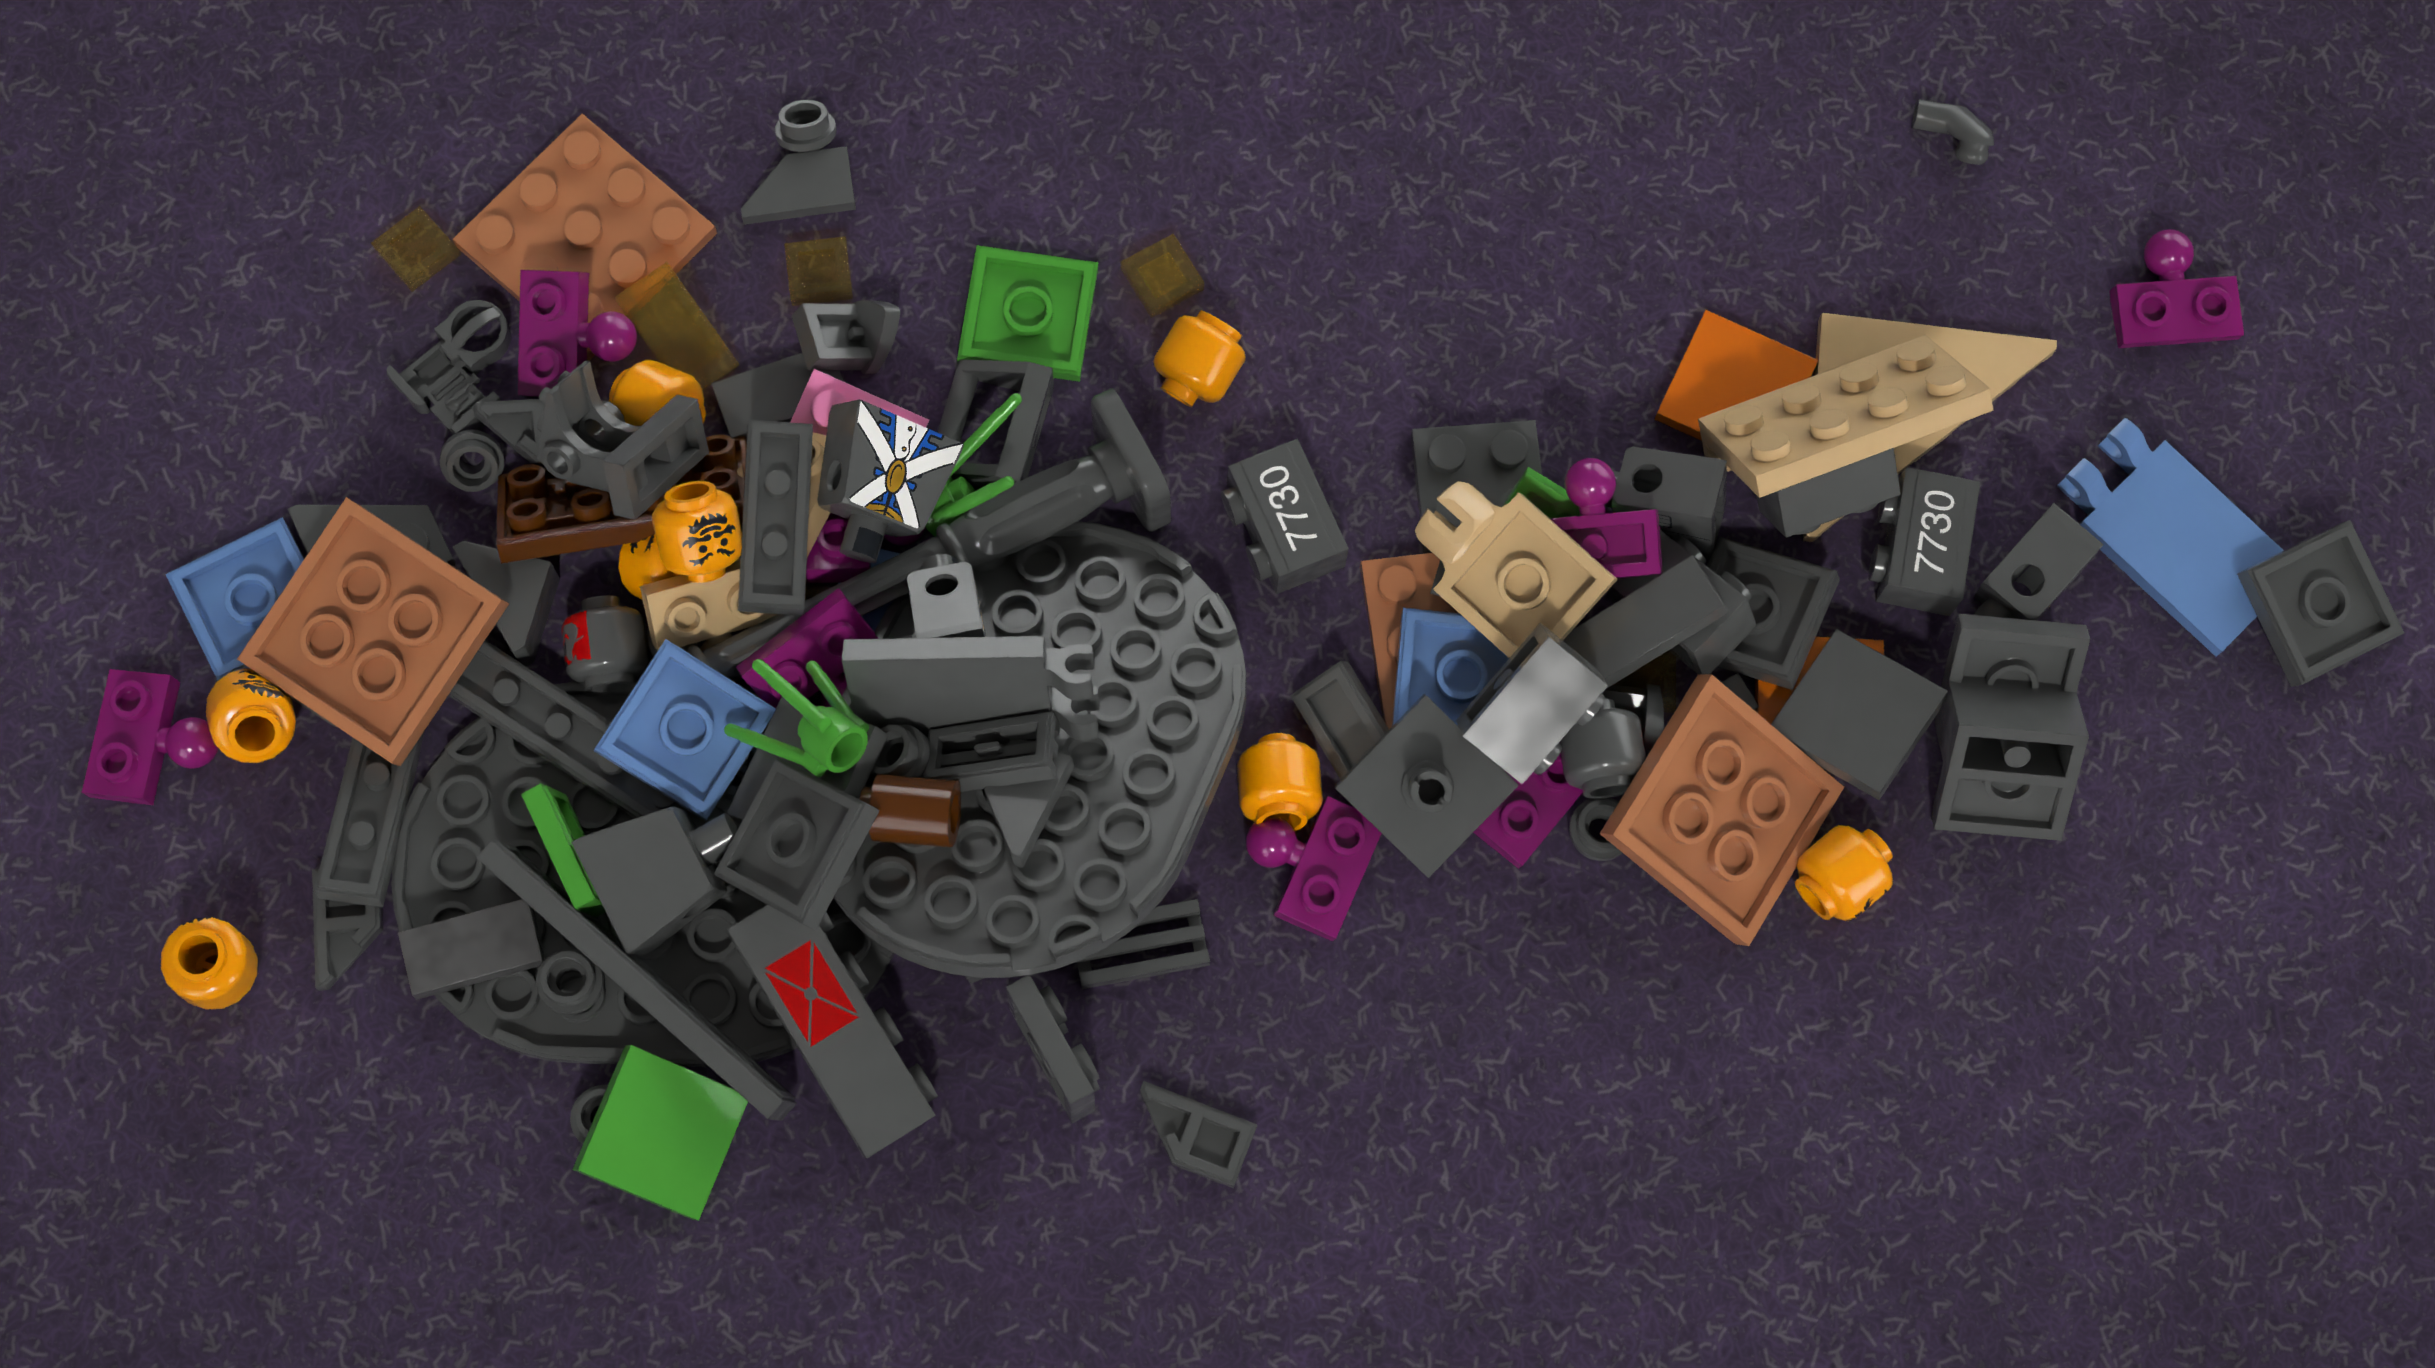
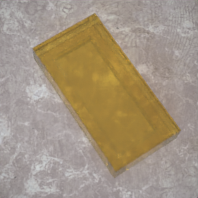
(676, 326)

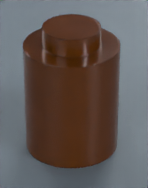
(914, 810)

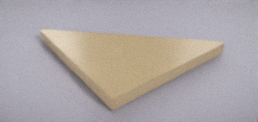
(1991, 357)

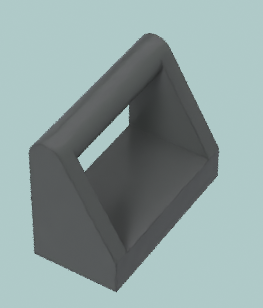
(1036, 389)

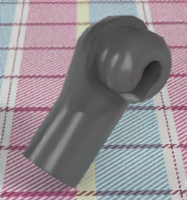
(1958, 122)

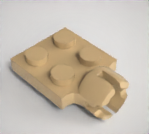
(1510, 567)

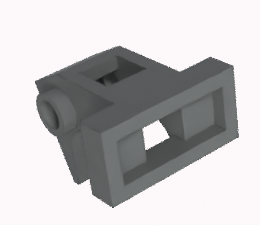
(597, 449)

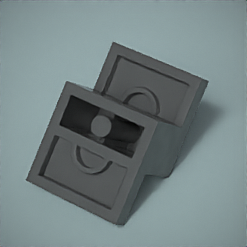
(2010, 727)

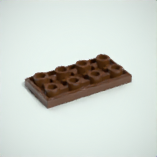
(556, 517)

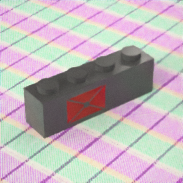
(835, 1028)

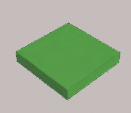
(1029, 310)
(661, 1132)

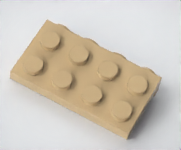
(1844, 415)

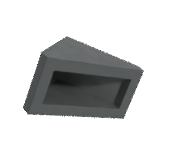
(524, 584)

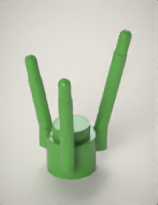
(959, 494)
(829, 735)

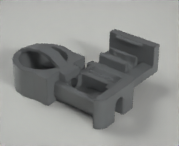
(447, 382)

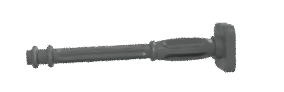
(1017, 518)

